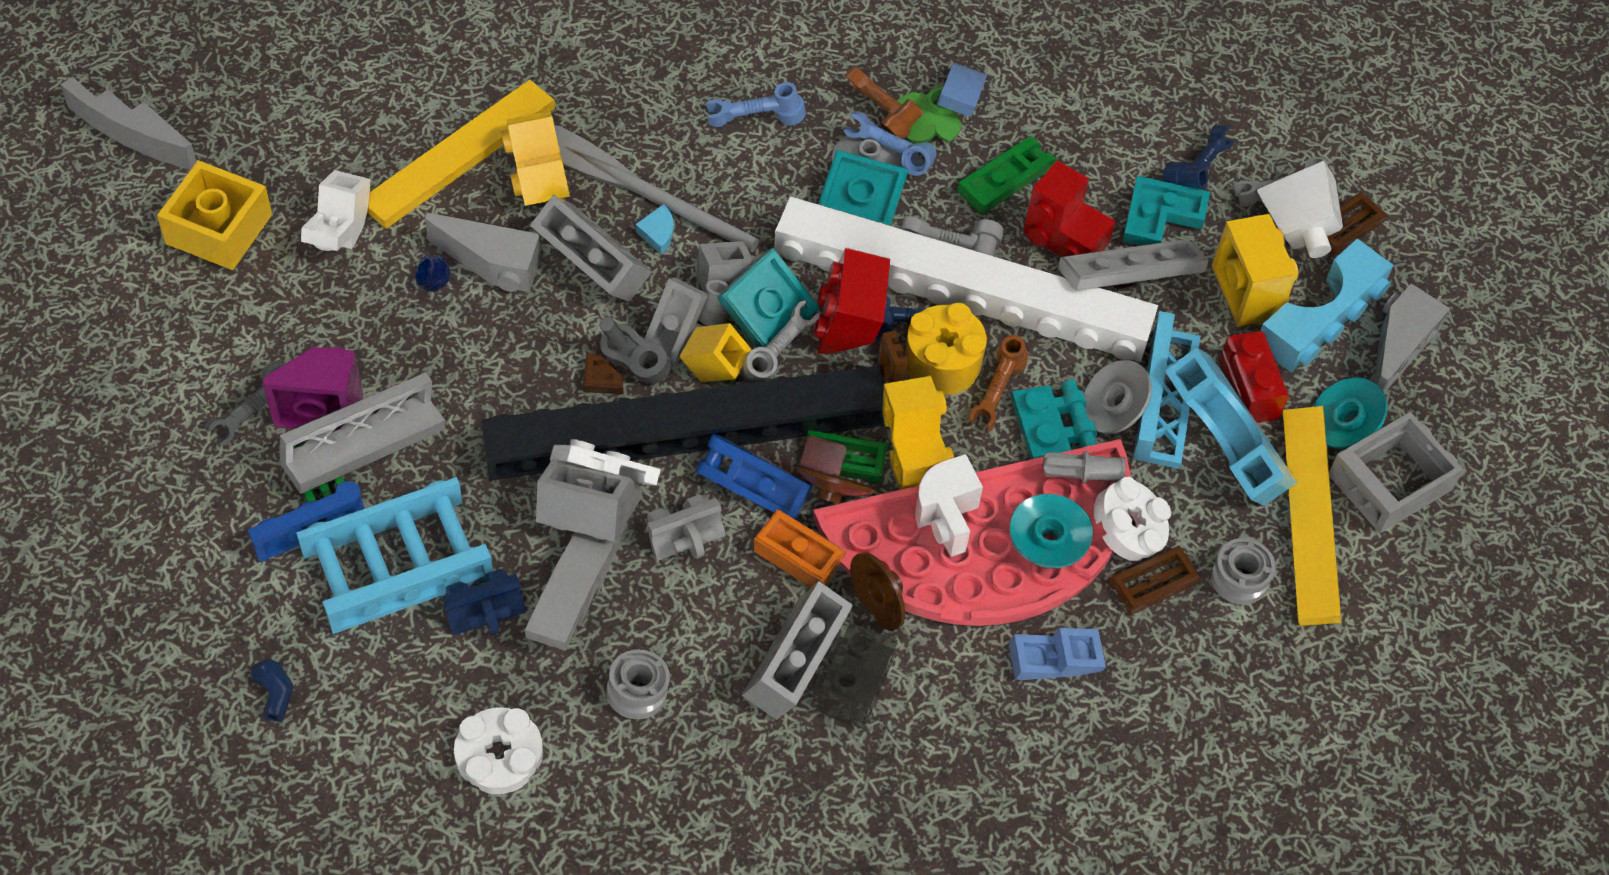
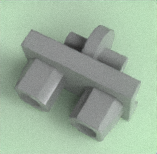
(686, 529)

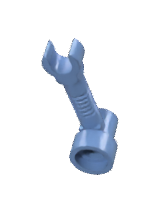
(785, 102)
(908, 150)

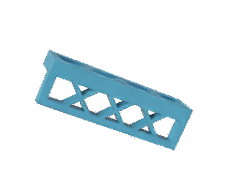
(1150, 419)

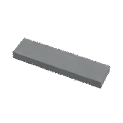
(1132, 264)

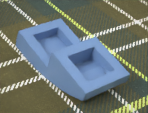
(962, 89)
(1062, 655)

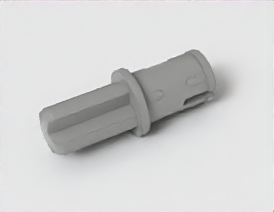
(1084, 467)

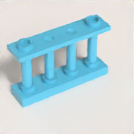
(401, 591)

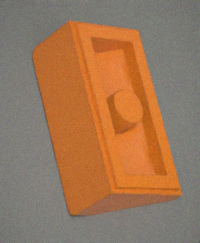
(798, 550)

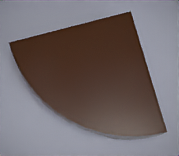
(601, 376)

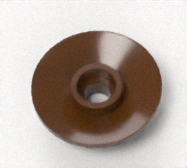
(832, 487)
(878, 590)

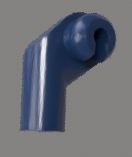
(279, 686)

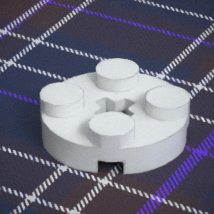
(1147, 510)
(498, 725)

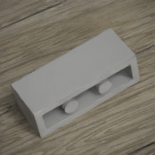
(591, 248)
(797, 650)

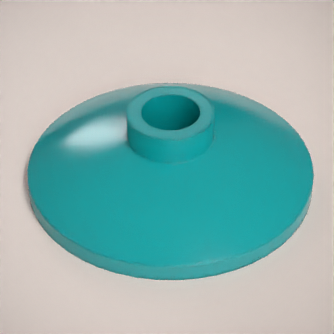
(1348, 400)
(1055, 517)

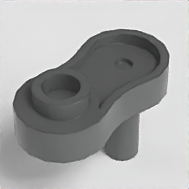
(629, 350)

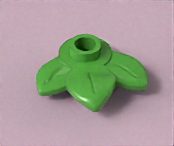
(935, 119)

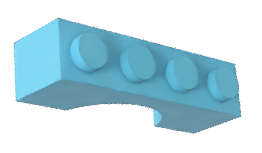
(1299, 331)
(1221, 409)

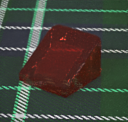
(823, 456)

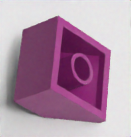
(313, 386)

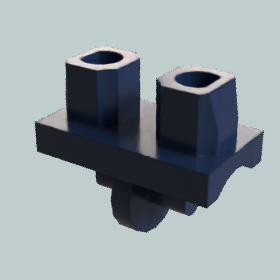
(483, 604)

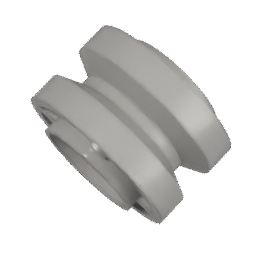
(1244, 555)
(640, 667)

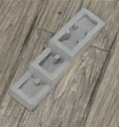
(135, 128)
(571, 589)

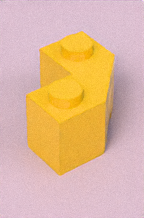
(536, 158)
(914, 418)

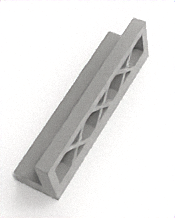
(362, 436)

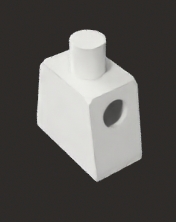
(1305, 208)

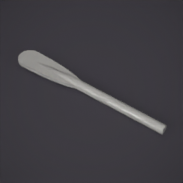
(597, 164)

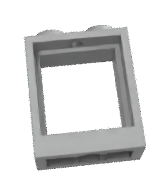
(1371, 495)

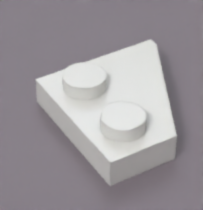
(583, 454)

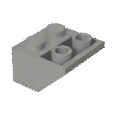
(585, 500)

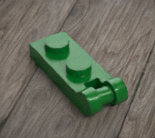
(1005, 175)

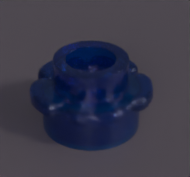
(432, 273)

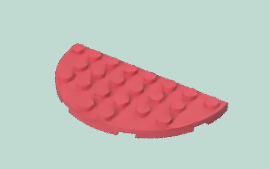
(991, 578)

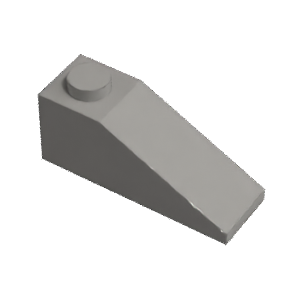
(493, 252)
(1407, 329)

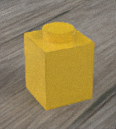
(715, 353)

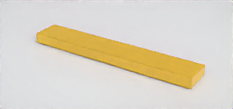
(453, 155)
(1311, 517)

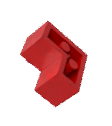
(1062, 219)

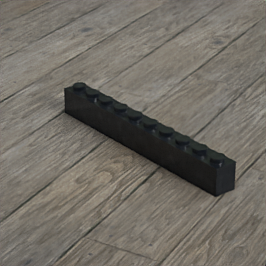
(686, 420)

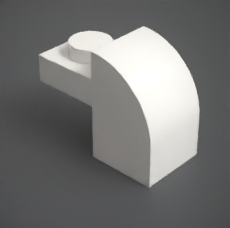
(340, 212)
(942, 499)

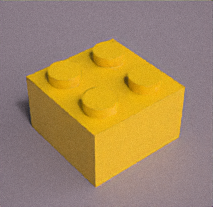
(215, 215)
(1254, 269)

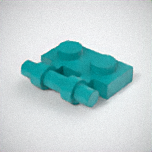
(1041, 420)

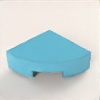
(657, 229)

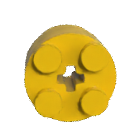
(947, 346)

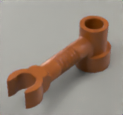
(899, 117)
(1007, 365)

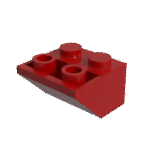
(852, 302)

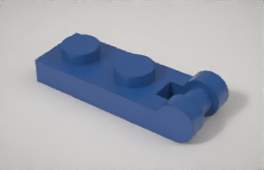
(754, 477)
(279, 534)

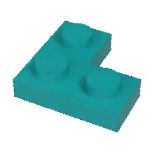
(1162, 202)

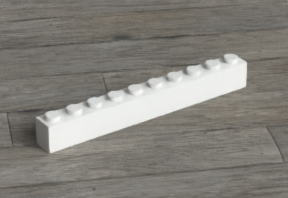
(980, 281)

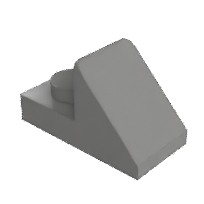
(676, 317)

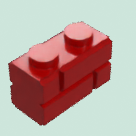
(1254, 375)

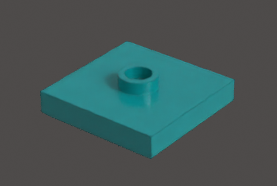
(863, 187)
(765, 298)

